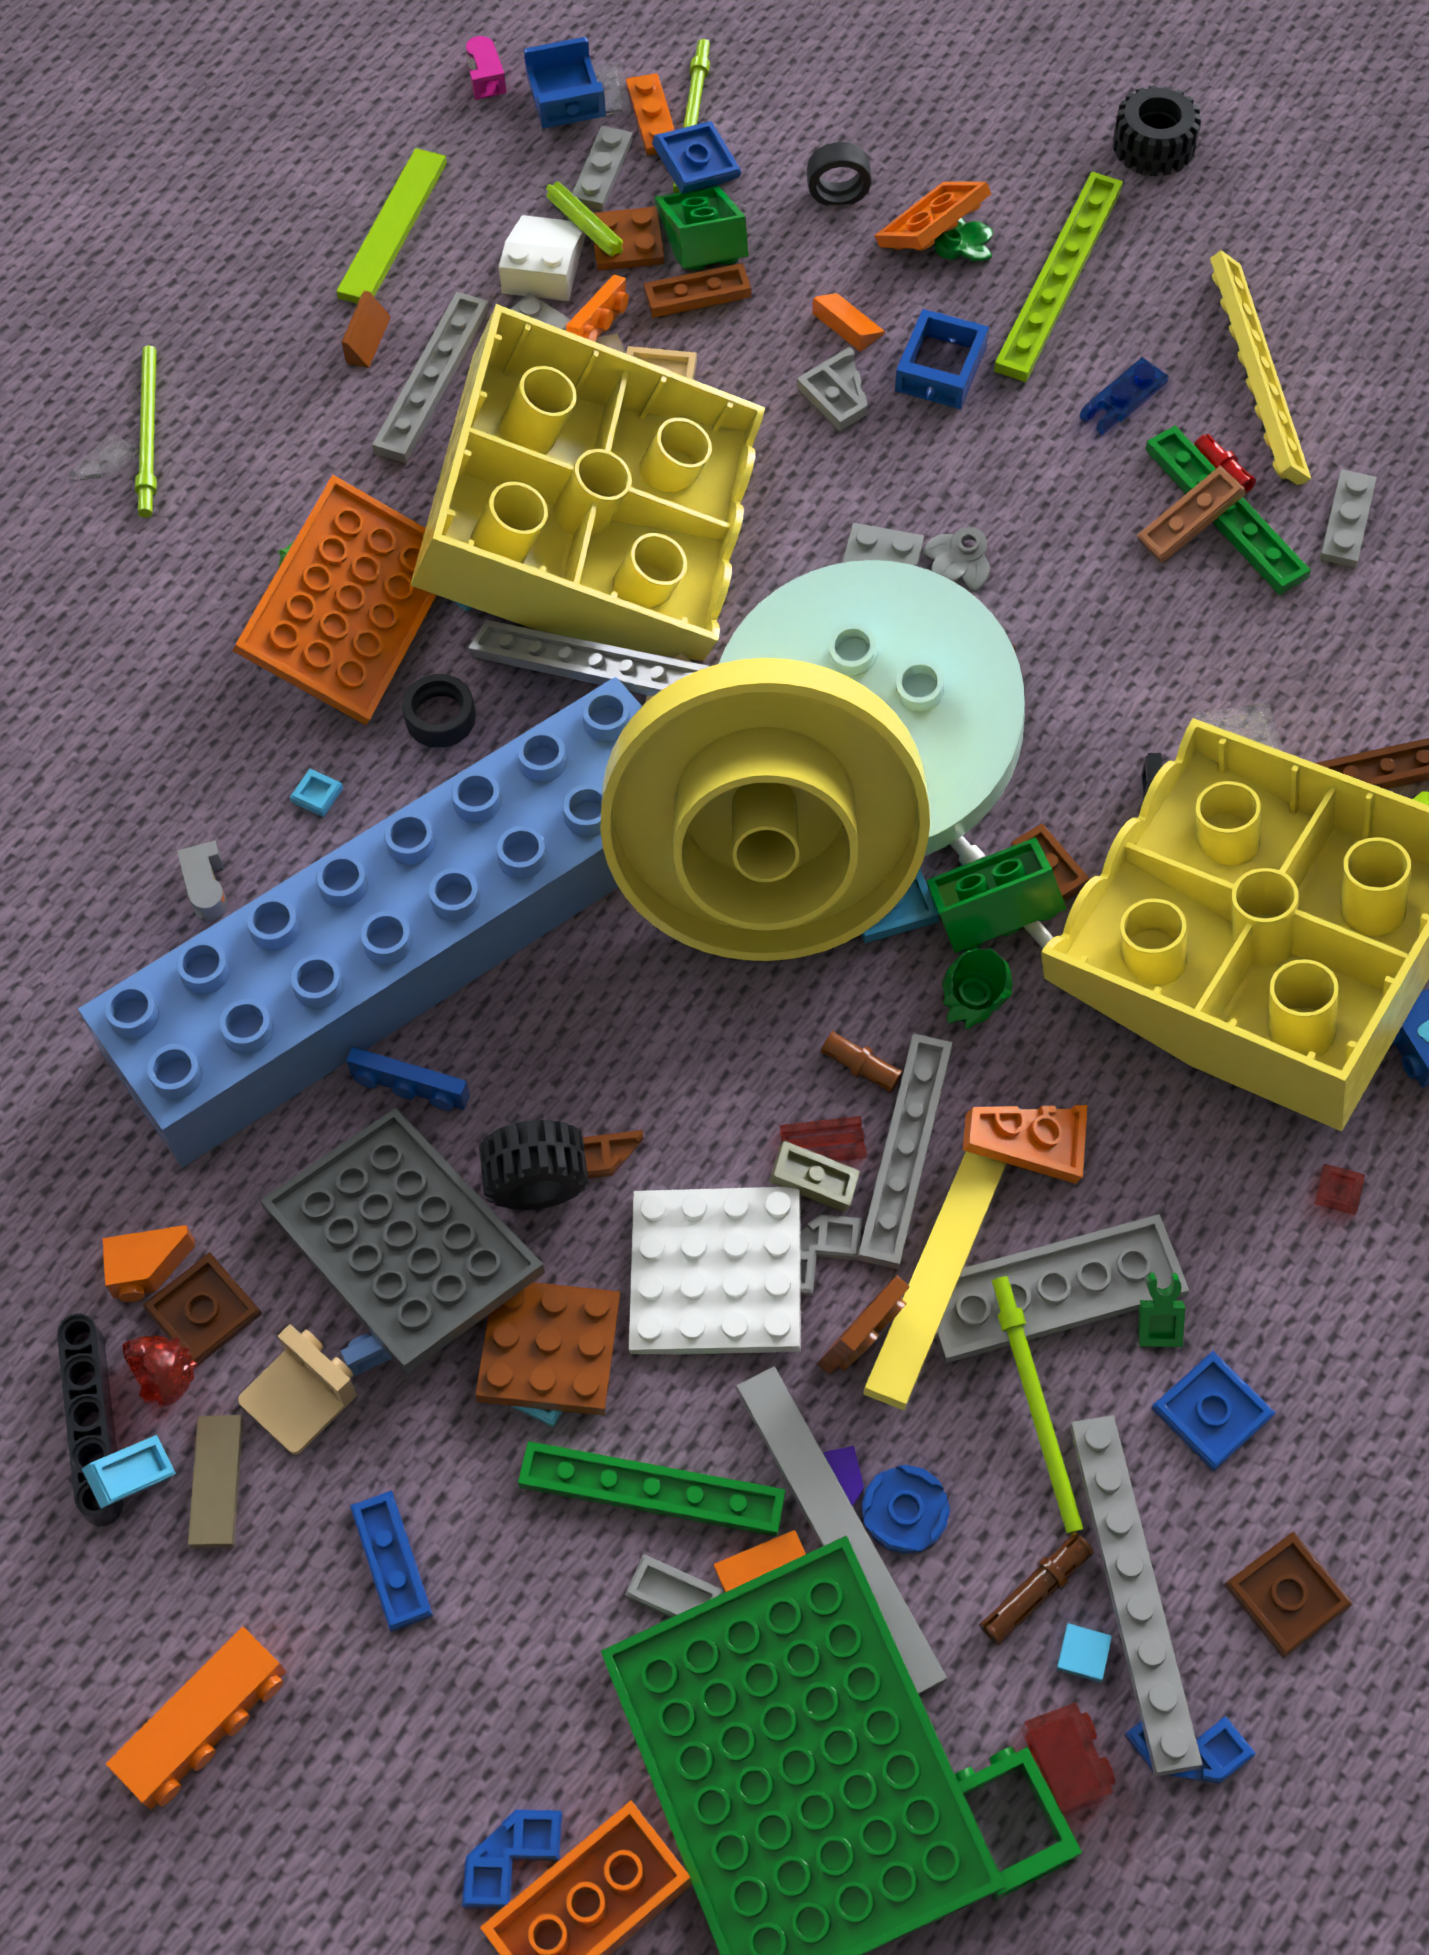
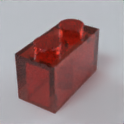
(1068, 1759)

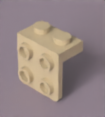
(299, 1391)

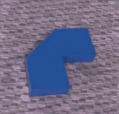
(1220, 1750)
(489, 1866)

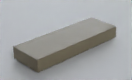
(215, 1481)

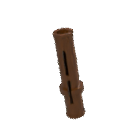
(1045, 1580)

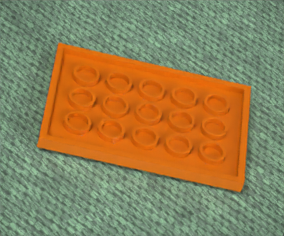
(341, 602)

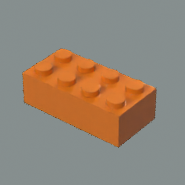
(593, 1893)

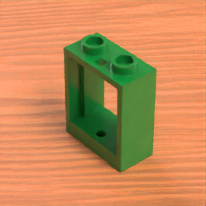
(1047, 1860)

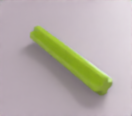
(584, 219)

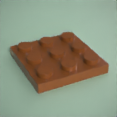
(550, 1349)

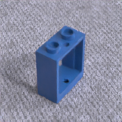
(947, 387)

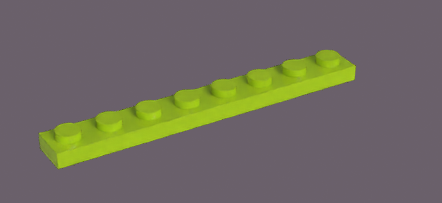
(1058, 277)

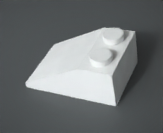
(541, 258)

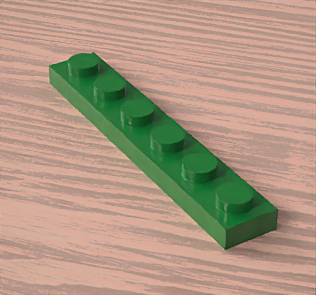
(1240, 522)
(652, 1488)

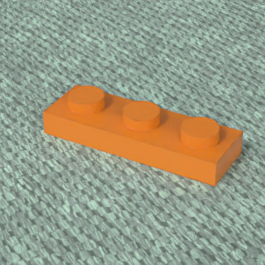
(649, 108)
(600, 310)

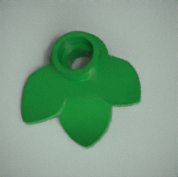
(968, 239)

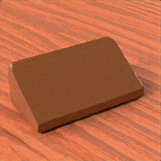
(365, 331)

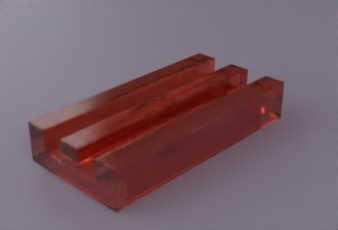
(829, 1125)

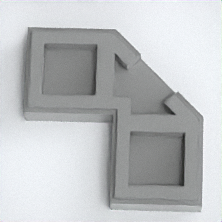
(827, 1238)

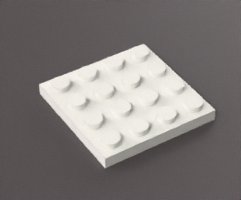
(716, 1271)

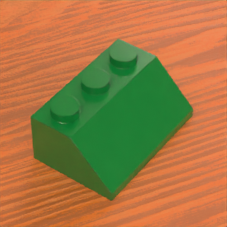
(996, 895)

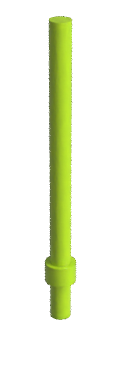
(699, 71)
(145, 481)
(1012, 1321)

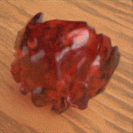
(160, 1368)

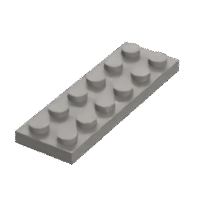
(1060, 1286)

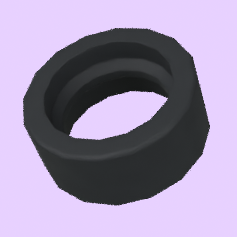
(834, 156)
(447, 733)

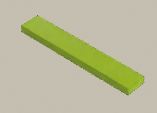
(392, 225)

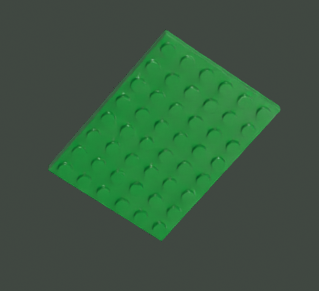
(800, 1765)

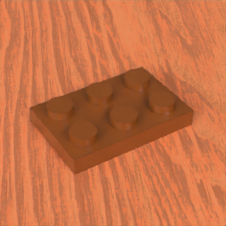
(865, 1327)

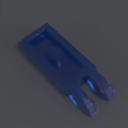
(1125, 394)

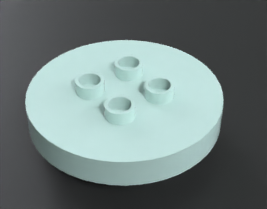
(921, 651)

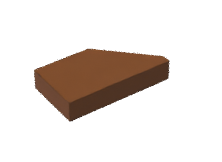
(609, 1151)

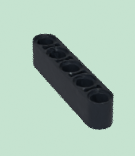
(81, 1401)

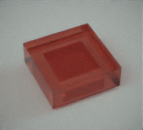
(1339, 1189)

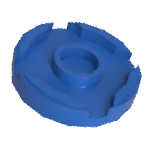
(902, 1524)

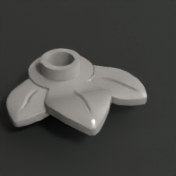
(957, 561)

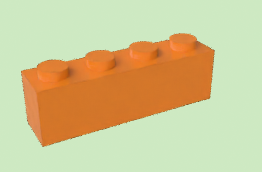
(196, 1718)

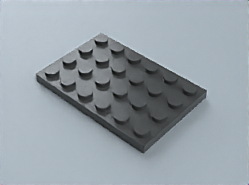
(402, 1239)

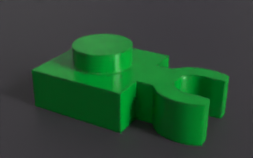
(1162, 1317)

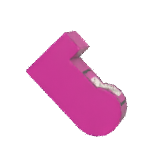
(485, 68)

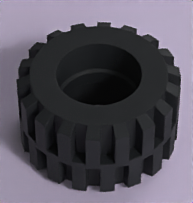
(1156, 130)
(533, 1165)

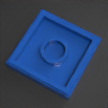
(696, 157)
(1213, 1411)

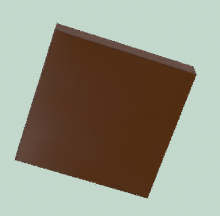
(202, 1308)
(1288, 1594)

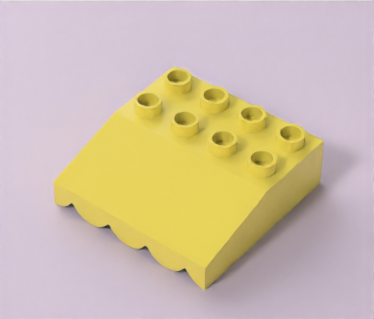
(589, 492)
(1258, 922)

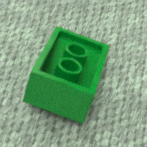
(703, 227)

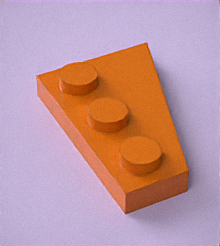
(1033, 1139)

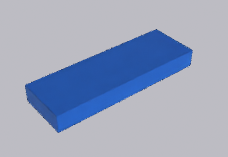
(391, 1561)

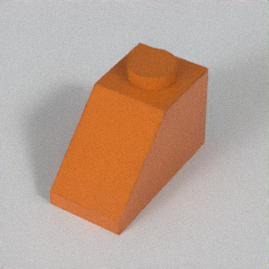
(143, 1260)

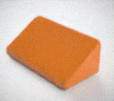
(846, 320)

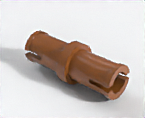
(861, 1061)

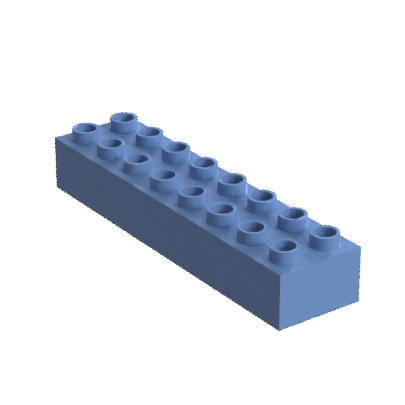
(367, 934)

